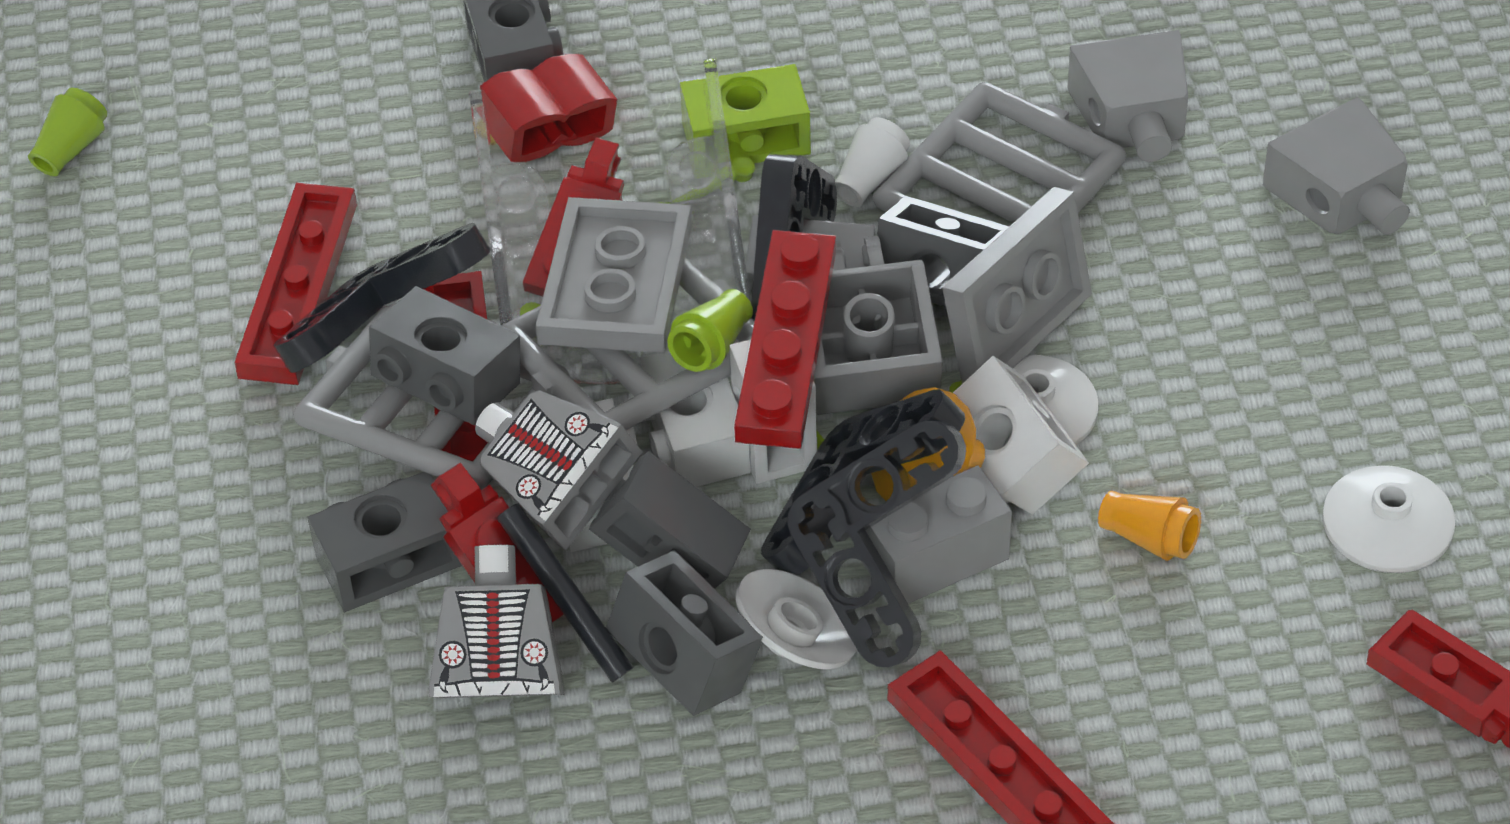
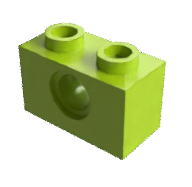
(761, 112)

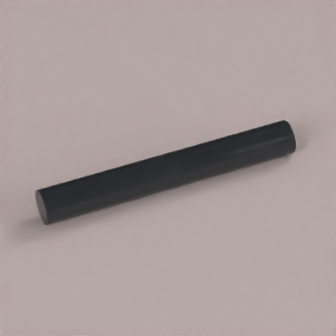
(564, 592)

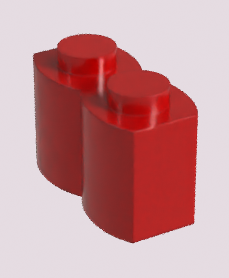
(548, 107)

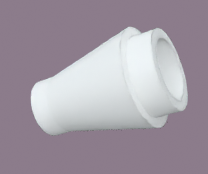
(871, 159)

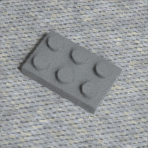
(615, 275)
(1019, 285)

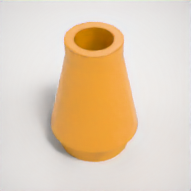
(1155, 523)

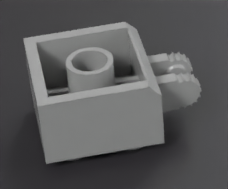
(876, 334)

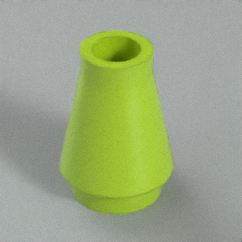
(67, 130)
(703, 334)

